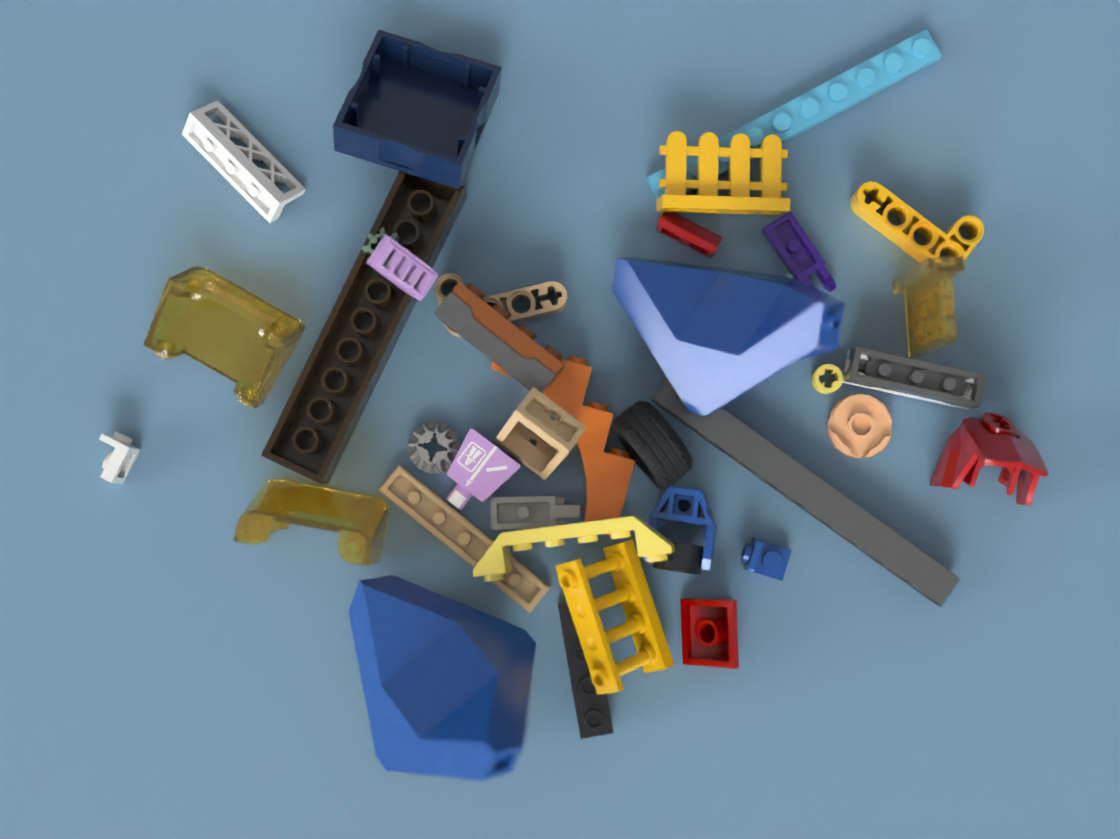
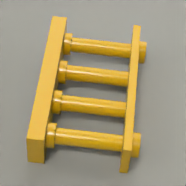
(638, 608)

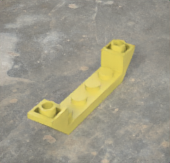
(498, 557)

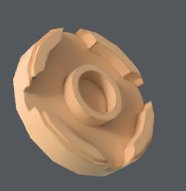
(859, 426)

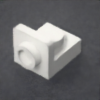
(120, 461)

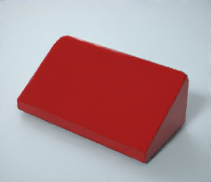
(688, 233)

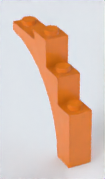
(605, 472)

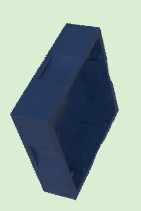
(417, 109)

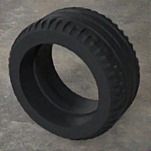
(652, 444)

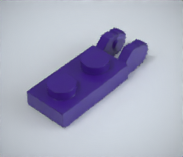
(797, 251)

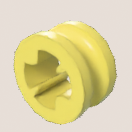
(834, 370)

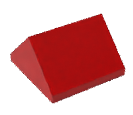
(710, 632)

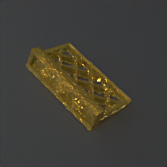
(929, 304)

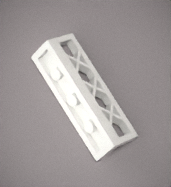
(236, 162)

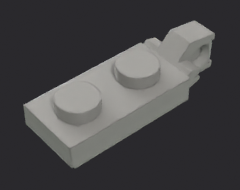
(530, 512)

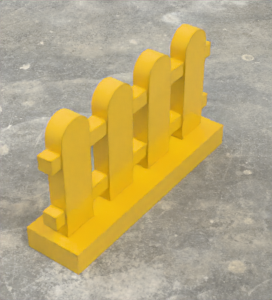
(738, 181)

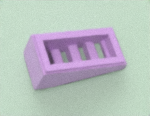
(418, 279)

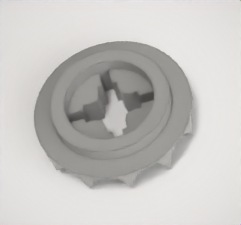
(445, 437)

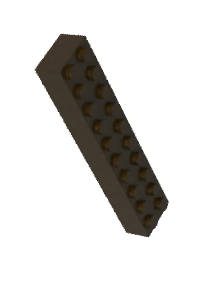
(360, 334)

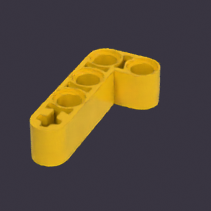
(911, 222)

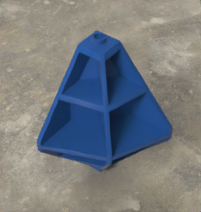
(723, 327)
(440, 681)

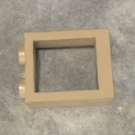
(559, 433)

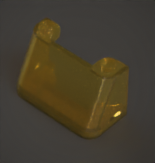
(225, 331)
(354, 515)

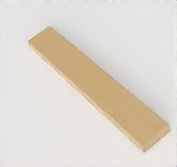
(459, 534)

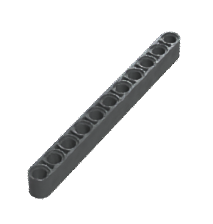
(814, 496)

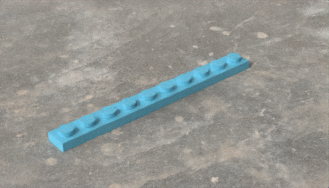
(826, 99)

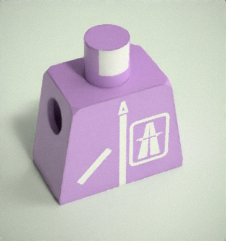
(479, 470)

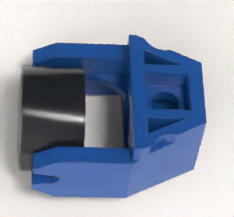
(687, 557)

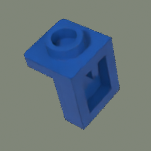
(765, 558)

